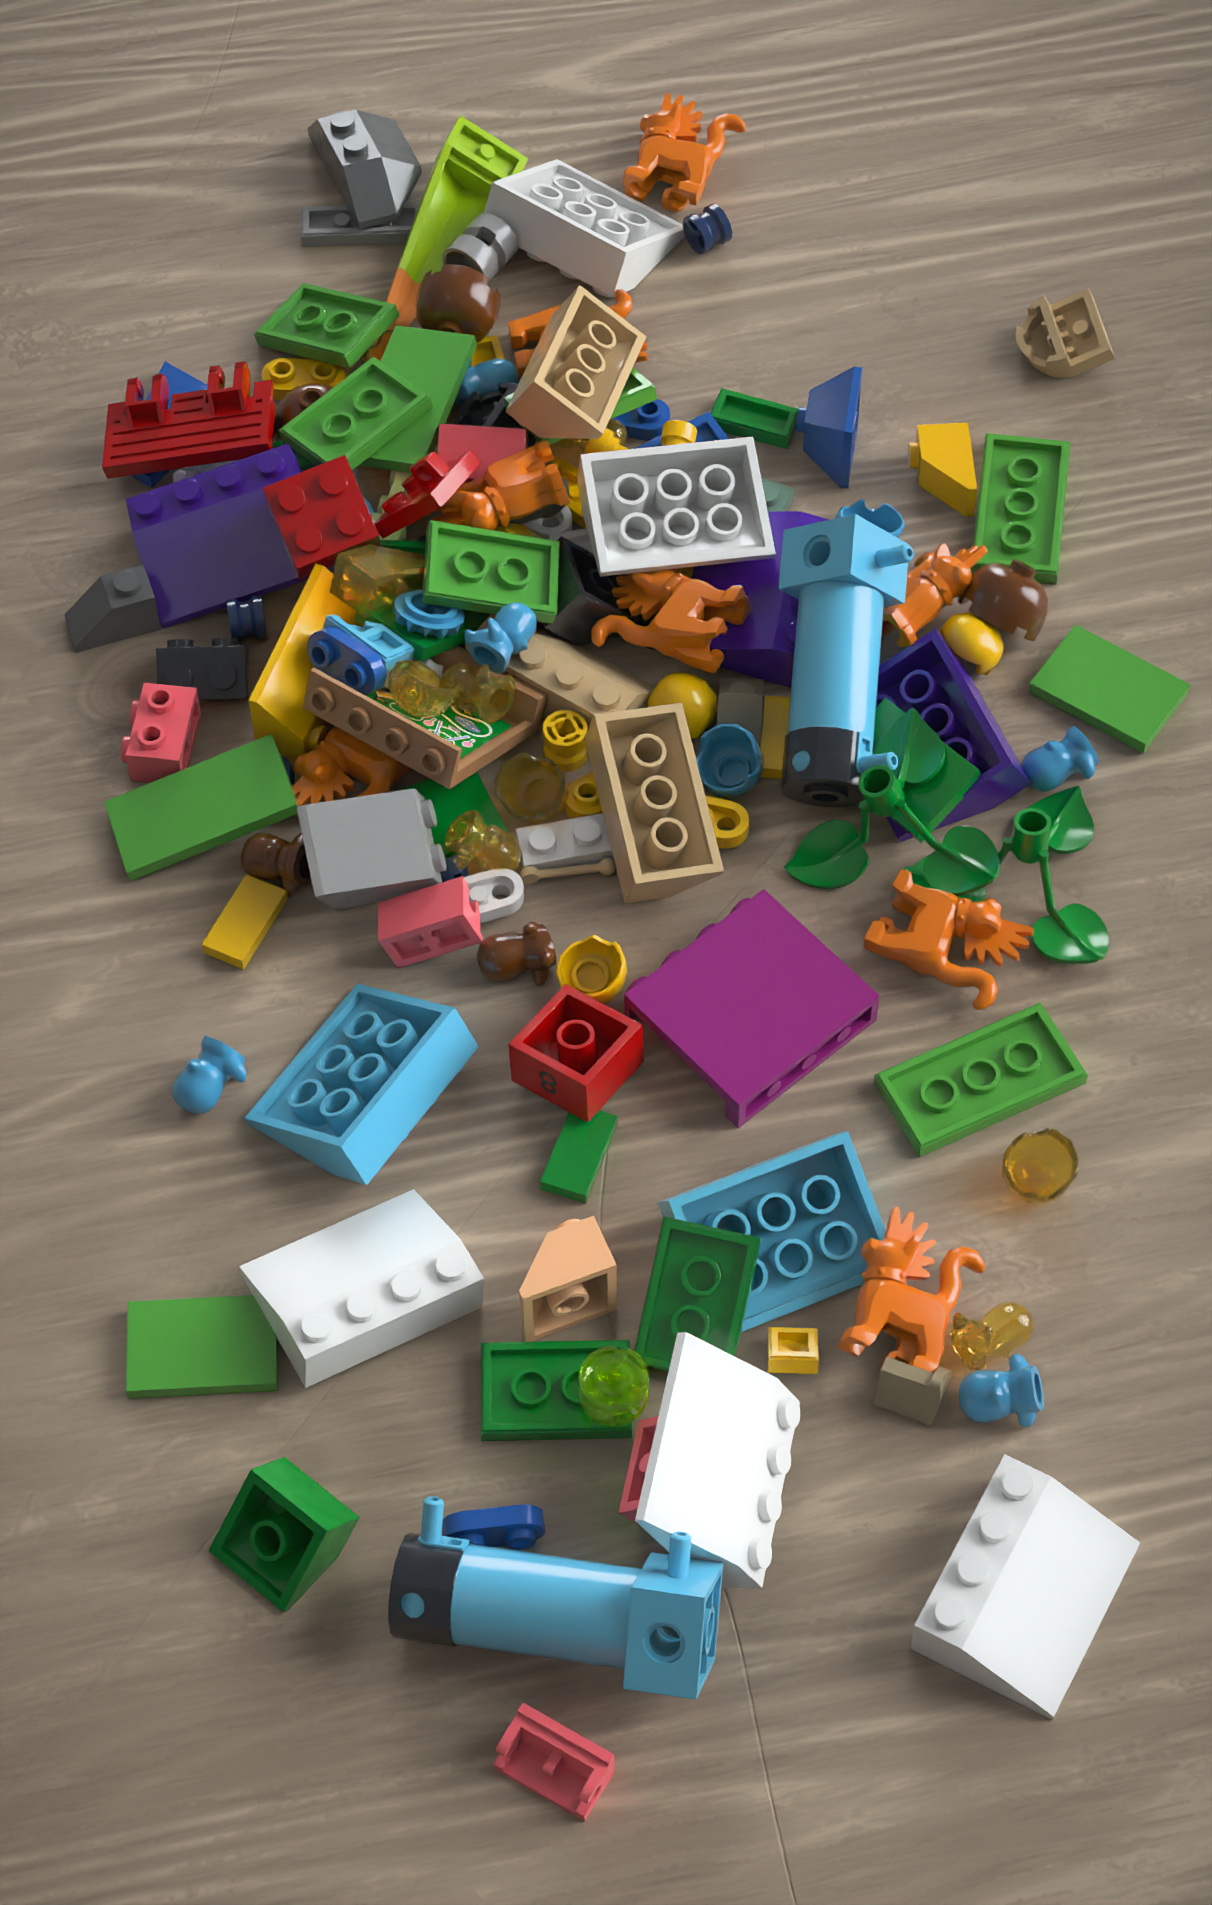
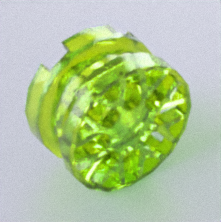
(613, 1385)

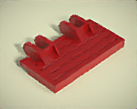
(197, 429)

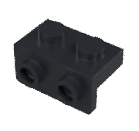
(214, 670)

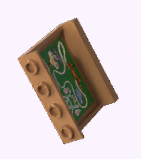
(437, 747)

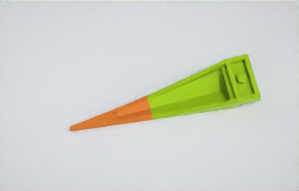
(450, 202)

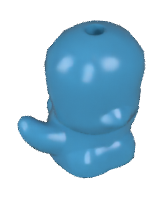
(486, 378)
(504, 637)
(1056, 761)
(204, 1078)
(996, 1394)

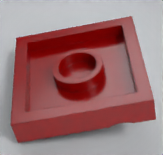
(425, 490)

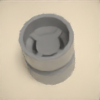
(484, 246)

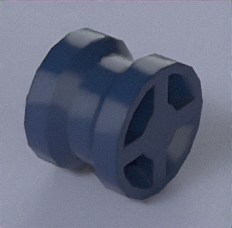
(707, 228)
(246, 618)

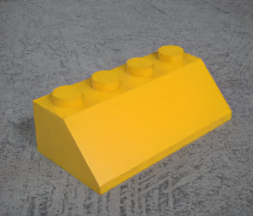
(282, 687)

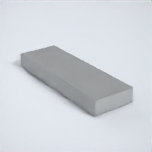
(337, 227)

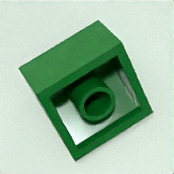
(282, 1532)

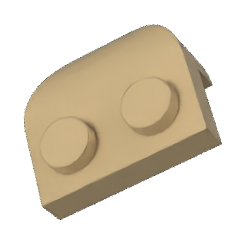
(1064, 336)

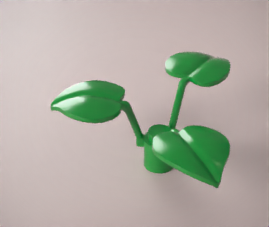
(1064, 827)
(833, 850)

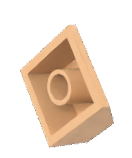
(568, 1280)

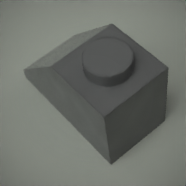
(113, 610)

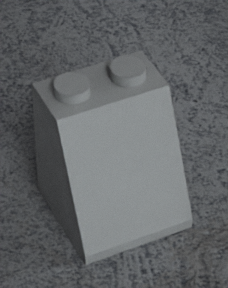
(370, 847)

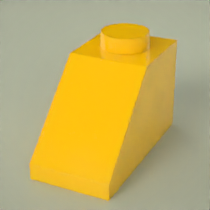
(945, 464)

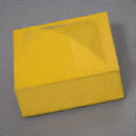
(792, 1350)

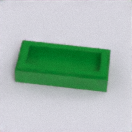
(755, 418)
(578, 1156)

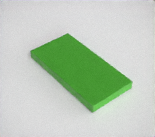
(435, 365)
(1022, 502)
(201, 807)
(980, 1079)

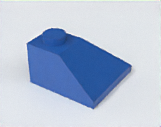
(832, 424)

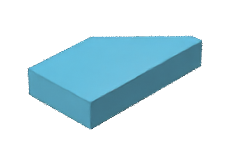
(378, 638)

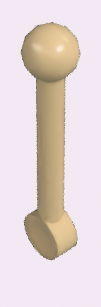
(531, 874)

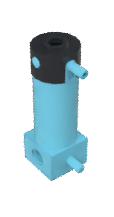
(843, 581)
(644, 1620)

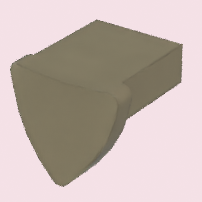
(911, 1390)

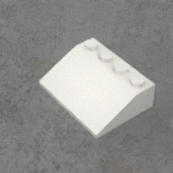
(583, 226)
(675, 506)
(364, 1286)
(719, 1460)
(1024, 1588)

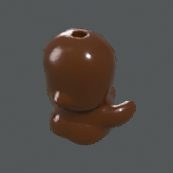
(274, 858)
(512, 954)

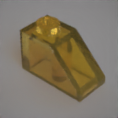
(375, 576)

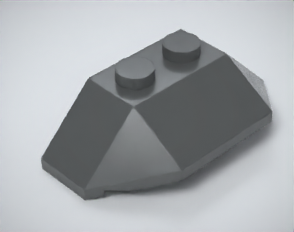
(367, 164)

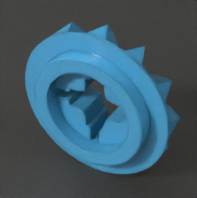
(414, 615)

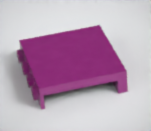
(753, 1004)

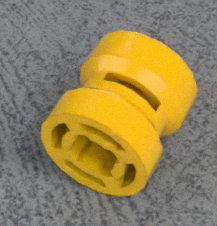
(565, 739)

